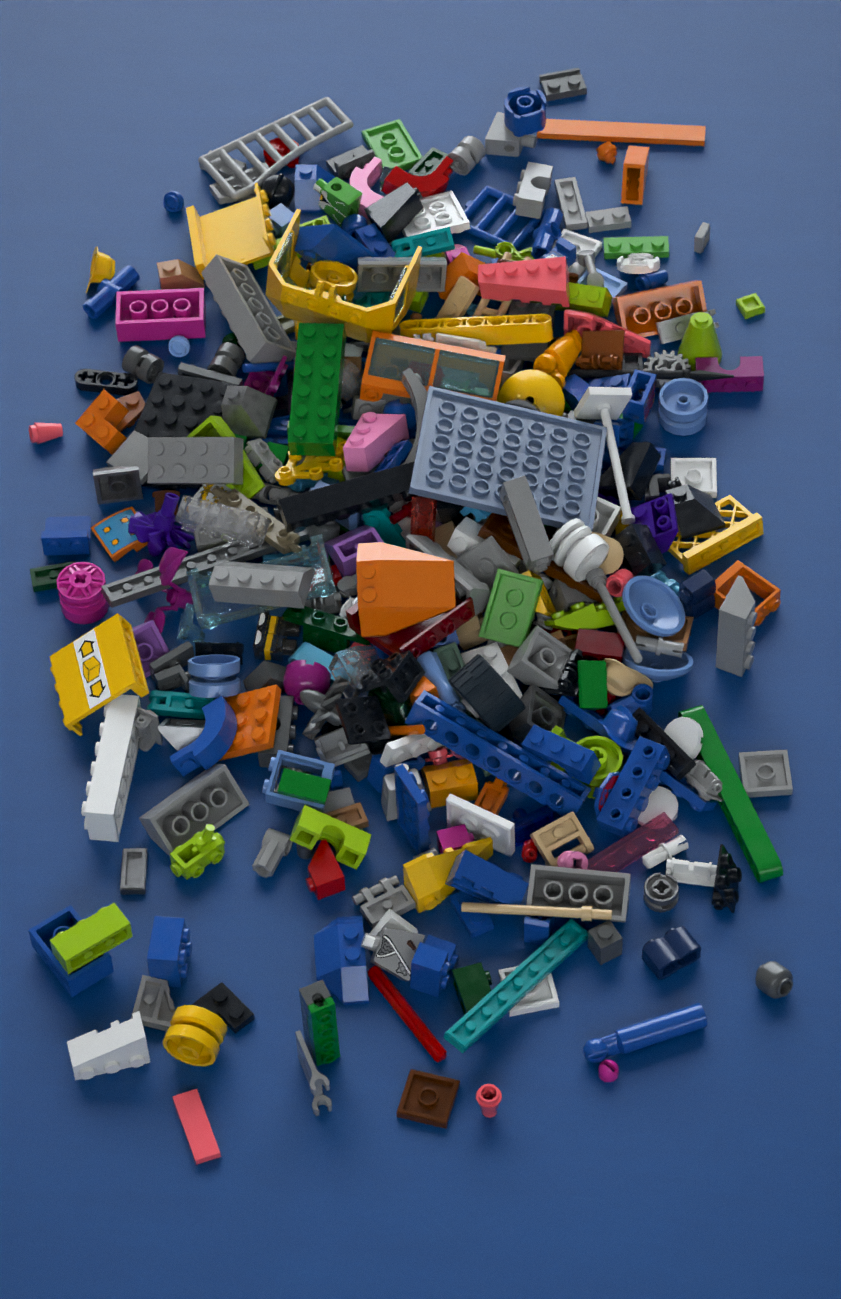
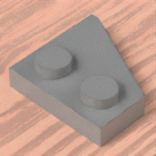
(154, 1003)

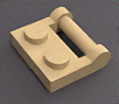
(558, 834)

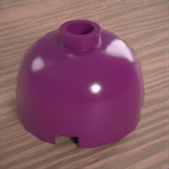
(305, 676)

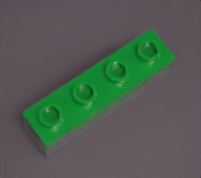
(319, 1023)

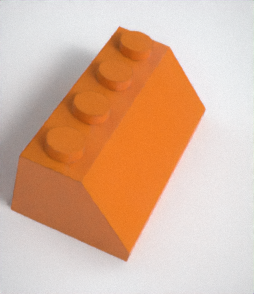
(643, 309)

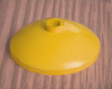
(537, 385)

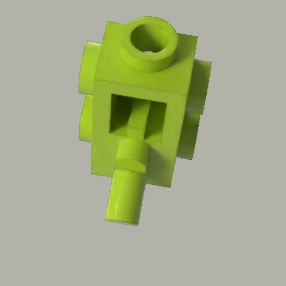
(197, 853)

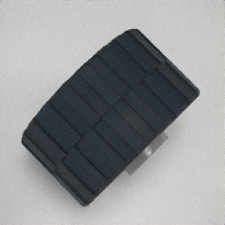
(486, 694)

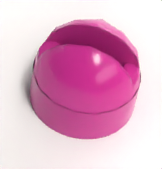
(606, 1073)

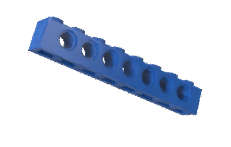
(498, 755)

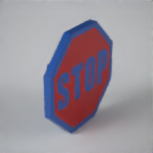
(602, 793)

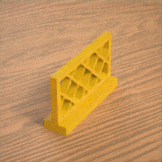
(722, 542)

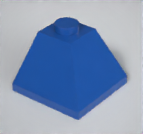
(306, 196)

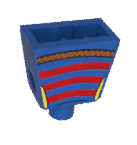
(640, 405)

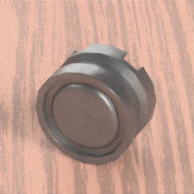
(661, 892)

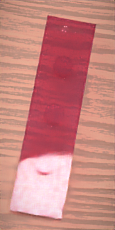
(634, 845)

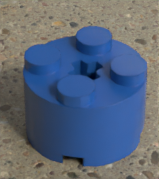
(525, 111)

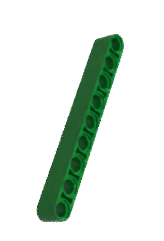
(735, 802)

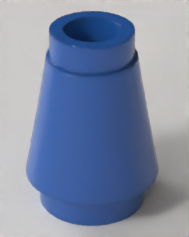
(651, 280)

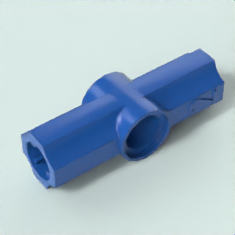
(547, 233)
(107, 291)

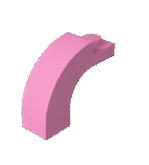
(363, 180)

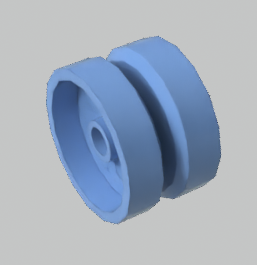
(683, 406)
(214, 676)

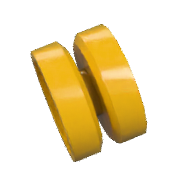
(334, 273)
(195, 1035)

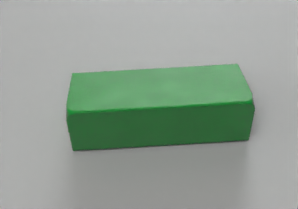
(592, 685)

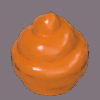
(607, 152)

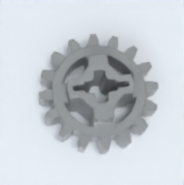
(666, 362)

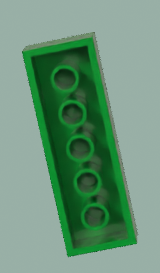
(317, 389)

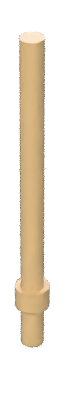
(586, 913)

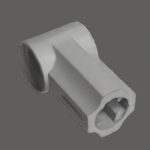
(274, 847)

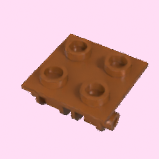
(602, 350)

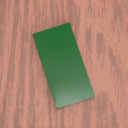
(304, 786)

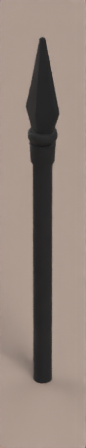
(698, 375)

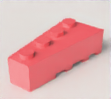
(526, 280)

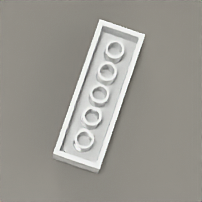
(112, 770)

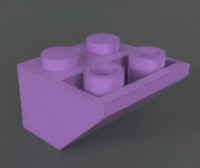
(344, 547)

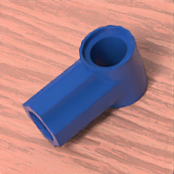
(633, 700)

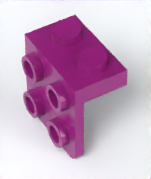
(267, 381)

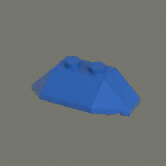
(342, 960)

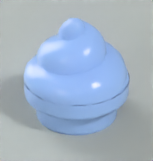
(179, 346)

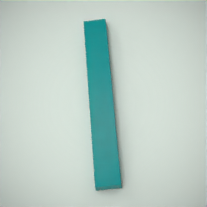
(516, 986)

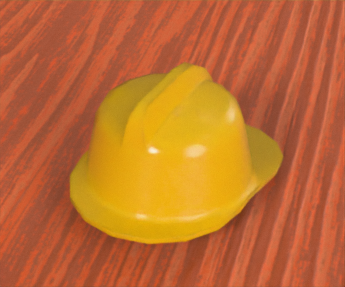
(101, 267)

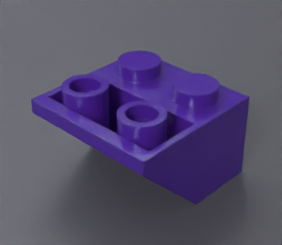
(660, 519)

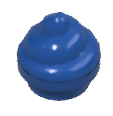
(173, 201)

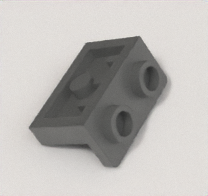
(345, 163)

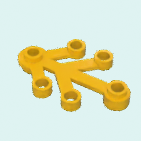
(288, 474)

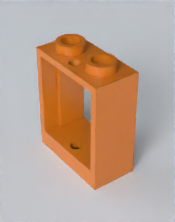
(755, 583)

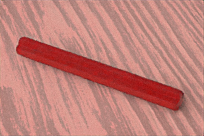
(407, 1013)

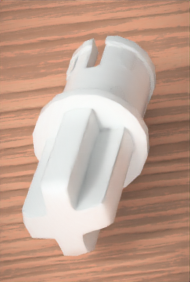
(664, 852)

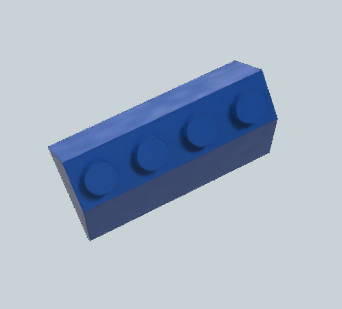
(330, 243)

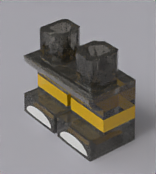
(271, 637)

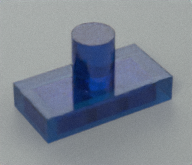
(528, 823)

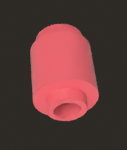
(617, 581)

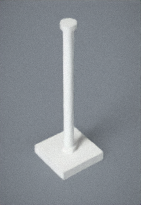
(607, 405)

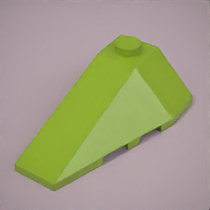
(216, 427)

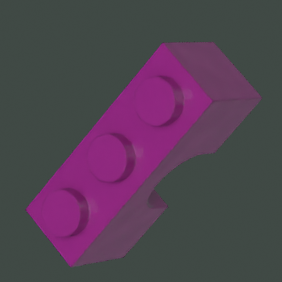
(747, 376)

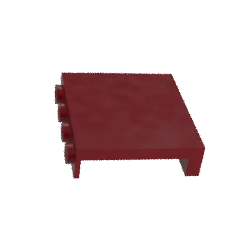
(420, 636)

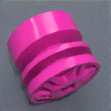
(81, 593)

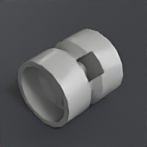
(467, 155)

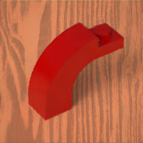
(427, 185)

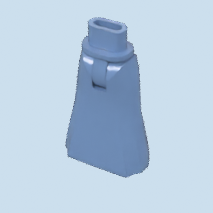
(435, 673)

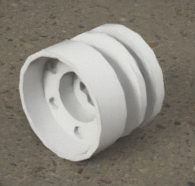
(578, 549)

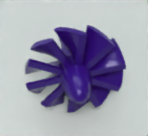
(159, 528)

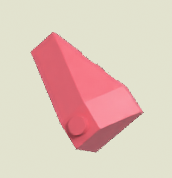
(587, 321)

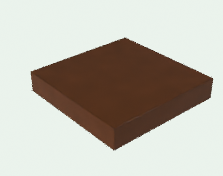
(428, 1098)

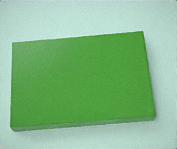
(392, 145)
(510, 608)

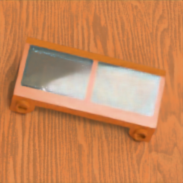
(437, 364)

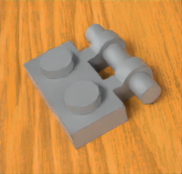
(395, 899)

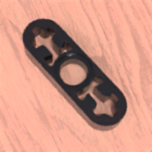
(90, 385)

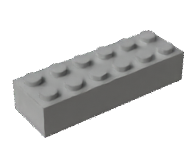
(247, 311)

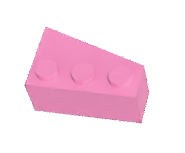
(372, 439)

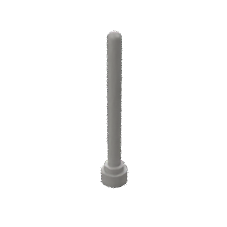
(597, 579)

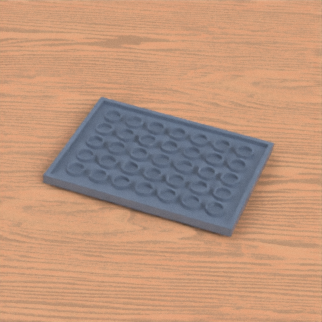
(479, 443)

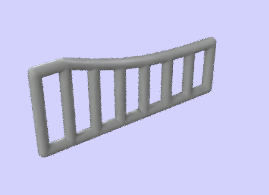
(275, 127)

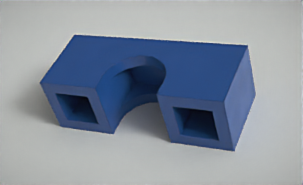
(574, 758)

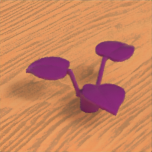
(176, 597)

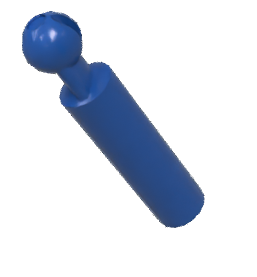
(646, 1033)

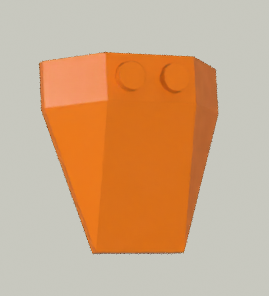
(400, 587)

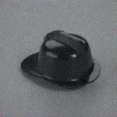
(279, 190)

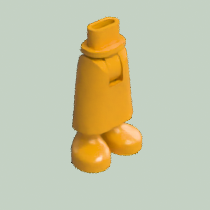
(560, 357)

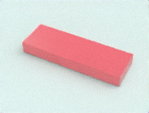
(196, 1126)

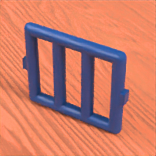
(496, 238)

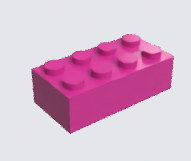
(160, 314)

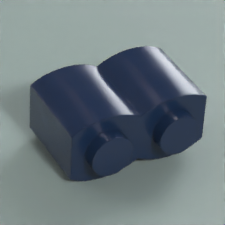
(697, 594)
(671, 952)

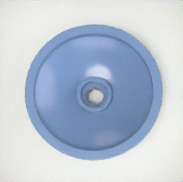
(653, 606)
(659, 667)

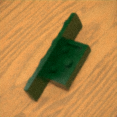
(323, 629)

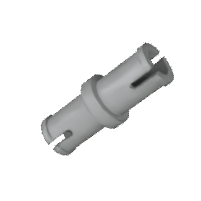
(659, 646)

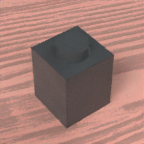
(605, 942)

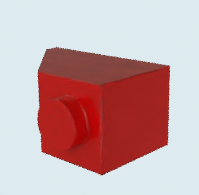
(324, 873)

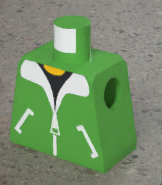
(338, 198)

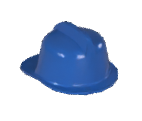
(620, 727)

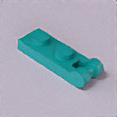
(431, 243)
(177, 704)

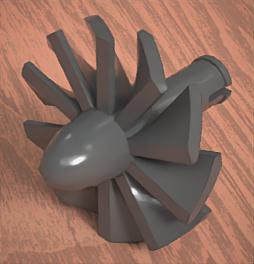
(322, 706)

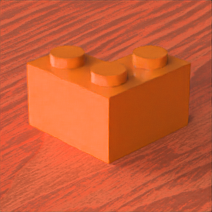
(461, 266)
(101, 421)

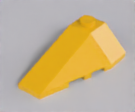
(428, 873)

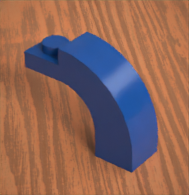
(213, 741)

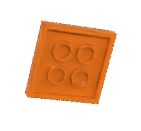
(256, 720)

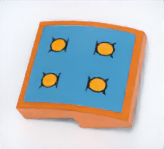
(114, 534)

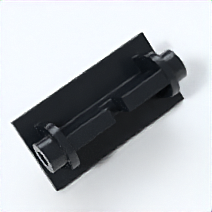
(209, 648)

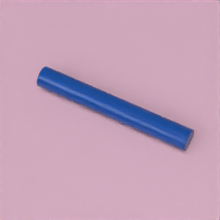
(263, 367)

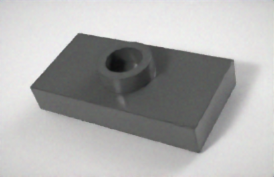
(177, 656)

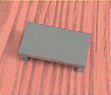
(335, 748)

